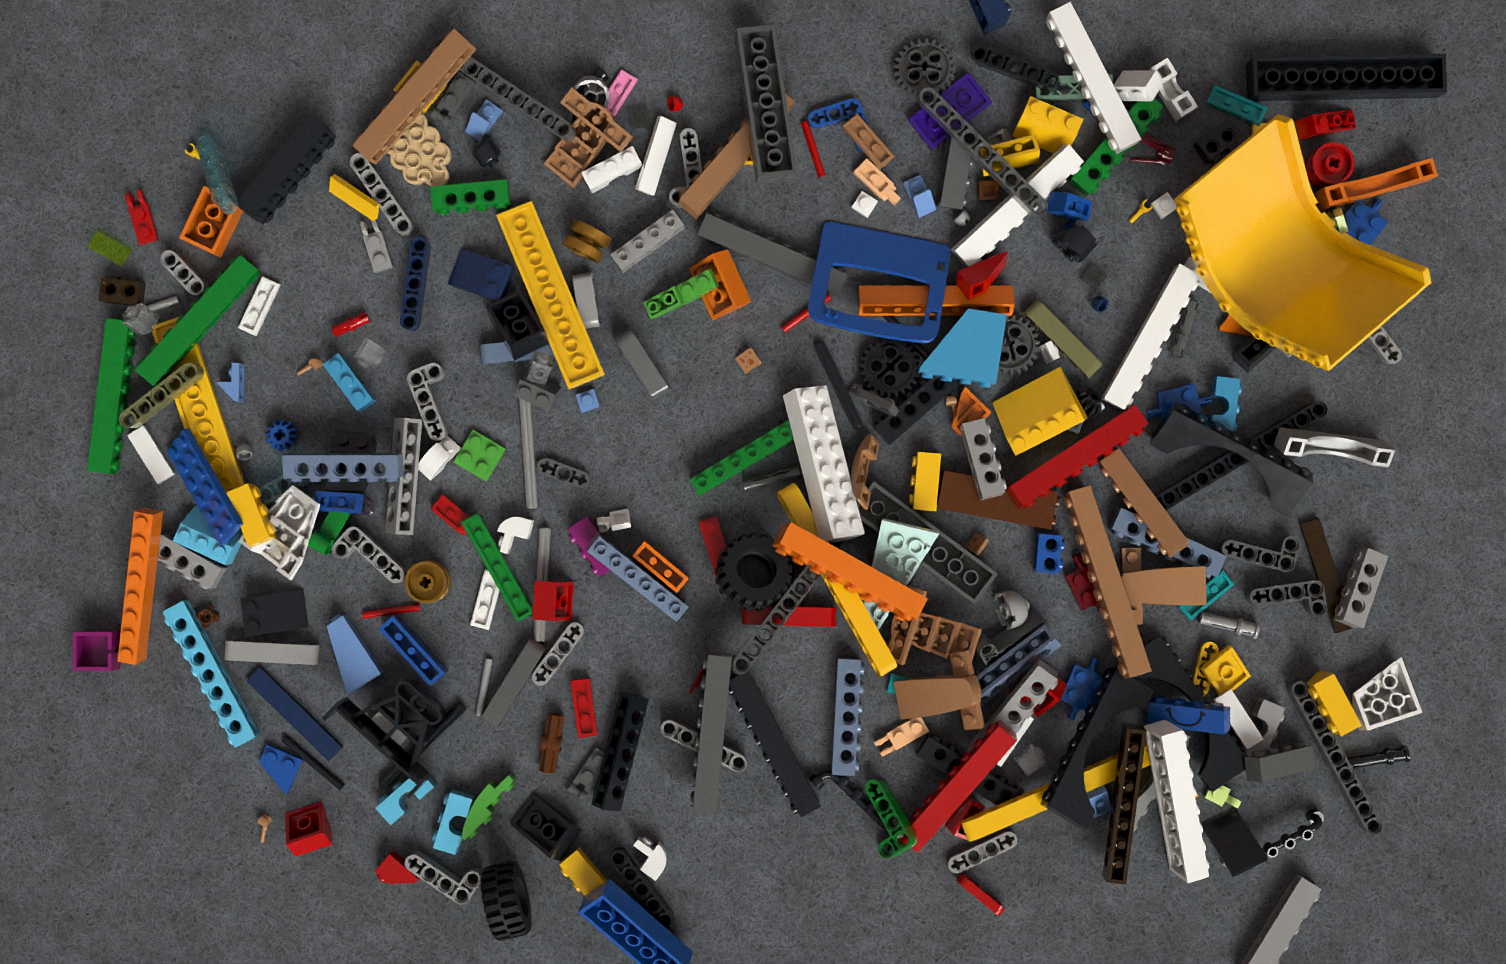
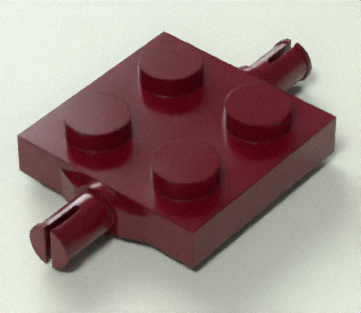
(1081, 586)

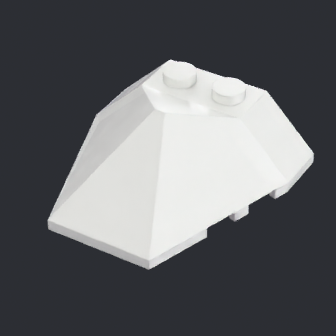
(293, 521)

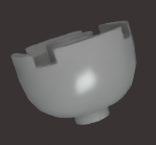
(593, 89)
(1012, 608)

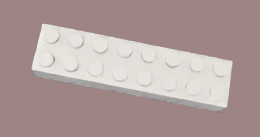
(823, 464)
(1177, 801)

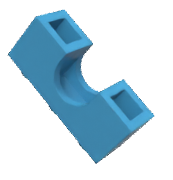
(346, 379)
(1227, 390)

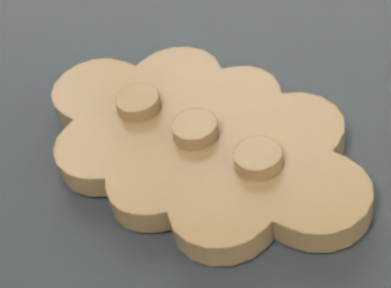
(421, 154)

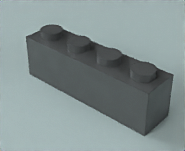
(954, 175)
(1279, 762)

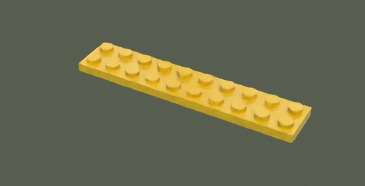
(550, 295)
(204, 418)

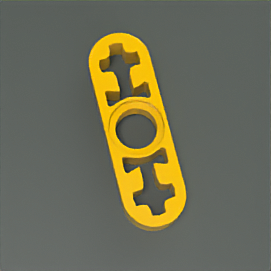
(1206, 684)

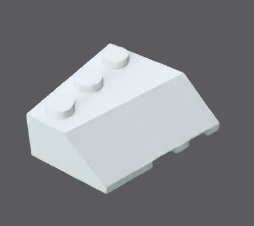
(1386, 698)

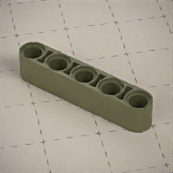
(1066, 342)
(153, 399)

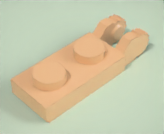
(903, 735)

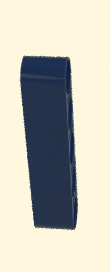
(411, 275)

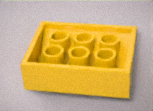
(1039, 411)

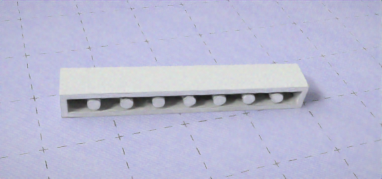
(1093, 78)
(1010, 213)
(1150, 337)

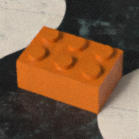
(209, 226)

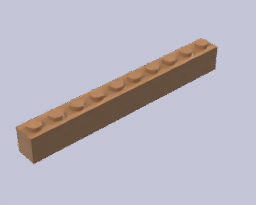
(1106, 582)

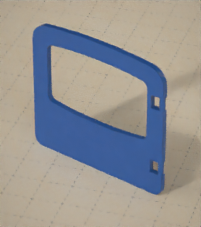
(882, 253)

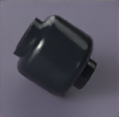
(486, 152)

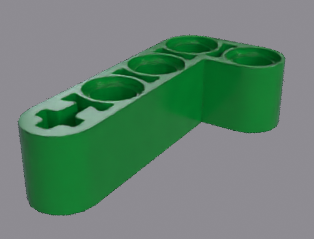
(329, 532)
(887, 816)

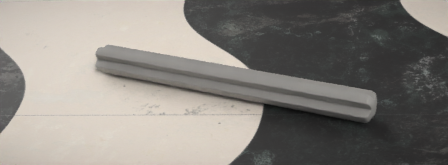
(528, 454)
(542, 574)

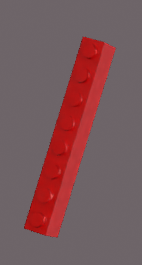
(1076, 457)
(961, 782)

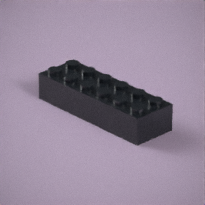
(286, 170)

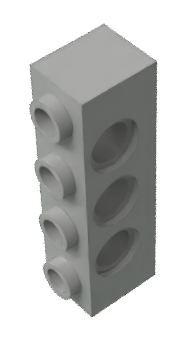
(647, 241)
(984, 488)
(213, 570)
(1368, 581)

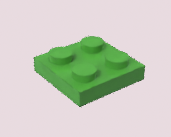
(479, 455)

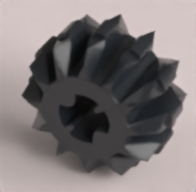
(1090, 402)

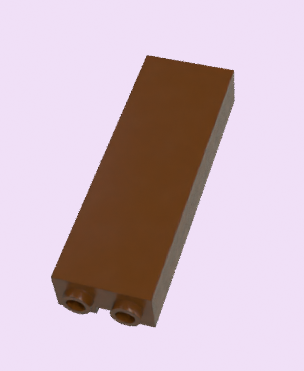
(959, 495)

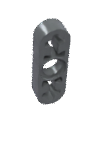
(578, 473)

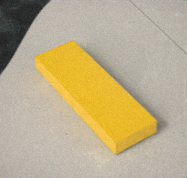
(354, 197)

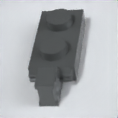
(872, 399)

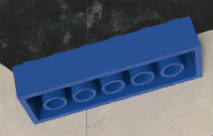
(632, 927)

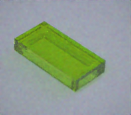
(109, 248)

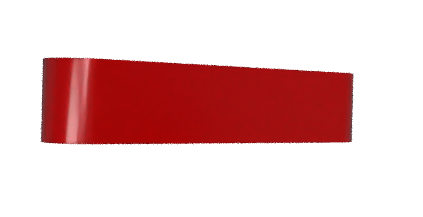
(802, 616)

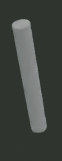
(162, 304)
(483, 687)

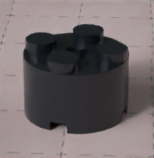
(1075, 241)

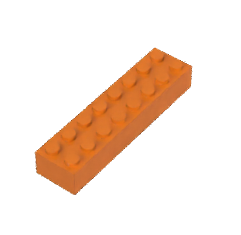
(849, 572)

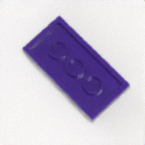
(964, 97)

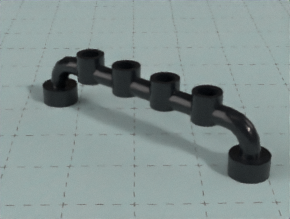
(856, 795)
(1315, 819)

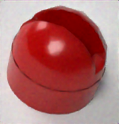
(677, 101)

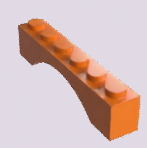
(1376, 185)

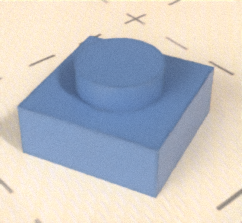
(587, 400)

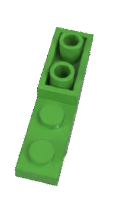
(681, 294)
(481, 809)

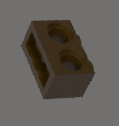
(122, 292)

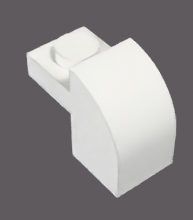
(437, 457)
(513, 527)
(656, 859)

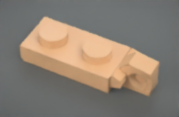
(876, 181)

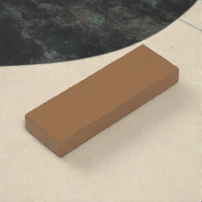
(868, 141)

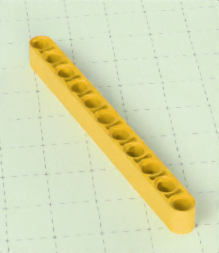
(849, 603)
(1029, 803)

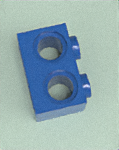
(1069, 206)
(1042, 553)

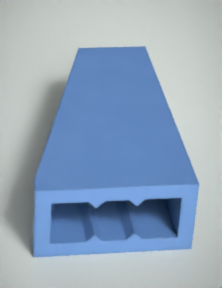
(352, 654)

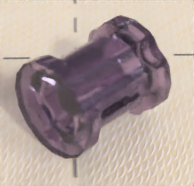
(372, 507)

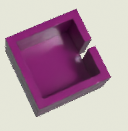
(96, 650)

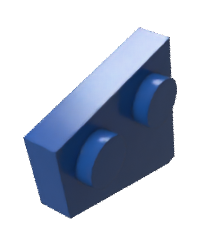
(280, 766)

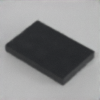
(1234, 843)

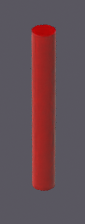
(813, 149)
(798, 318)
(391, 611)

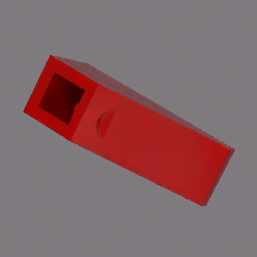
(1325, 124)
(978, 277)

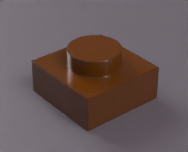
(987, 191)

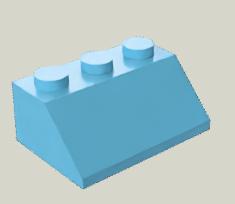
(197, 536)

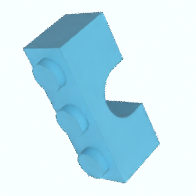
(392, 806)
(447, 838)

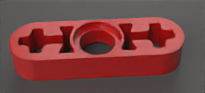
(982, 896)

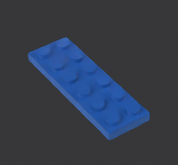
(204, 487)

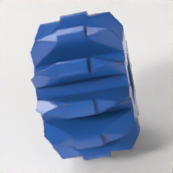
(284, 442)

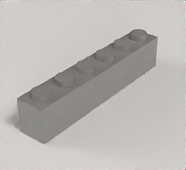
(1283, 922)

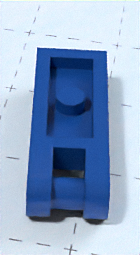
(339, 502)

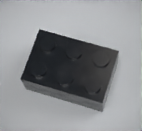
(517, 325)

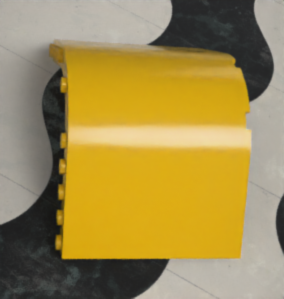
(1281, 260)

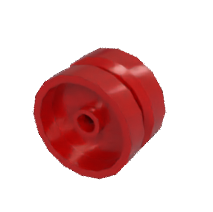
(1329, 165)

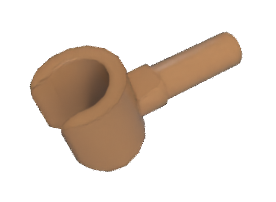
(314, 363)
(951, 401)
(264, 821)

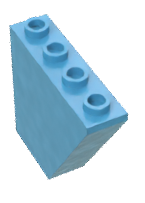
(969, 350)

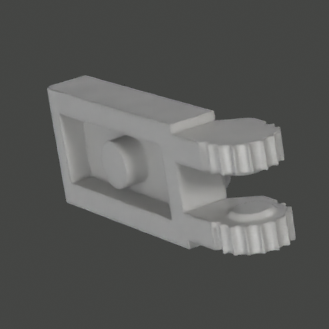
(376, 247)

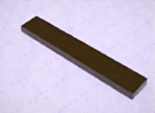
(1324, 568)

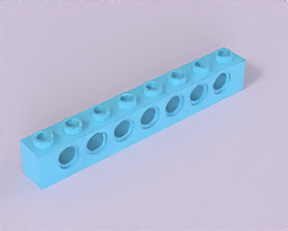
(220, 678)

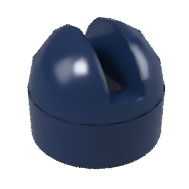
(1099, 304)

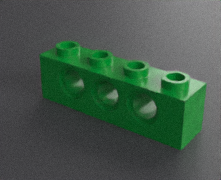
(441, 194)

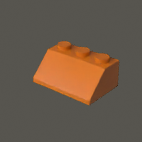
(731, 290)

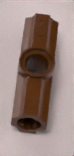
(551, 743)

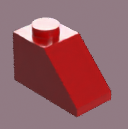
(394, 871)

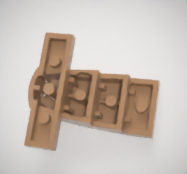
(593, 129)
(1160, 585)
(931, 634)
(943, 693)

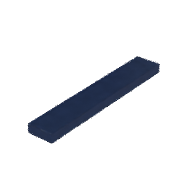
(294, 714)

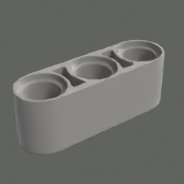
(177, 270)
(585, 299)

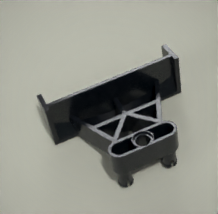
(406, 692)

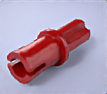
(350, 324)

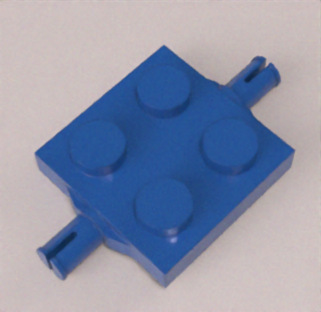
(1364, 221)
(1183, 395)
(1081, 687)

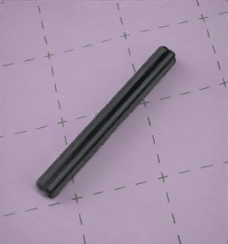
(838, 384)

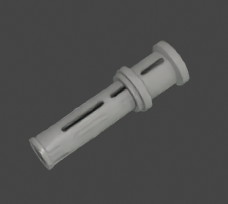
(1237, 625)

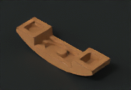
(866, 452)

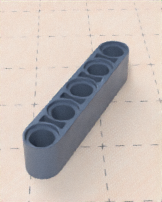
(498, 353)

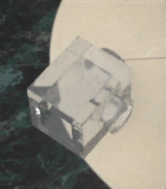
(140, 319)
(369, 353)
(539, 367)
(1030, 759)

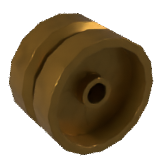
(585, 243)
(416, 581)

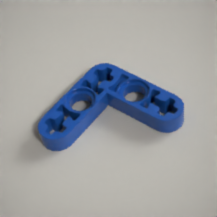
(849, 114)

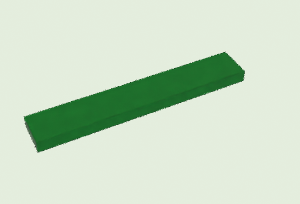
(497, 566)

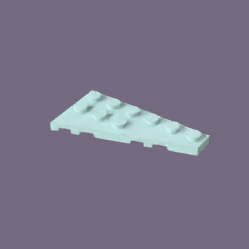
(898, 555)

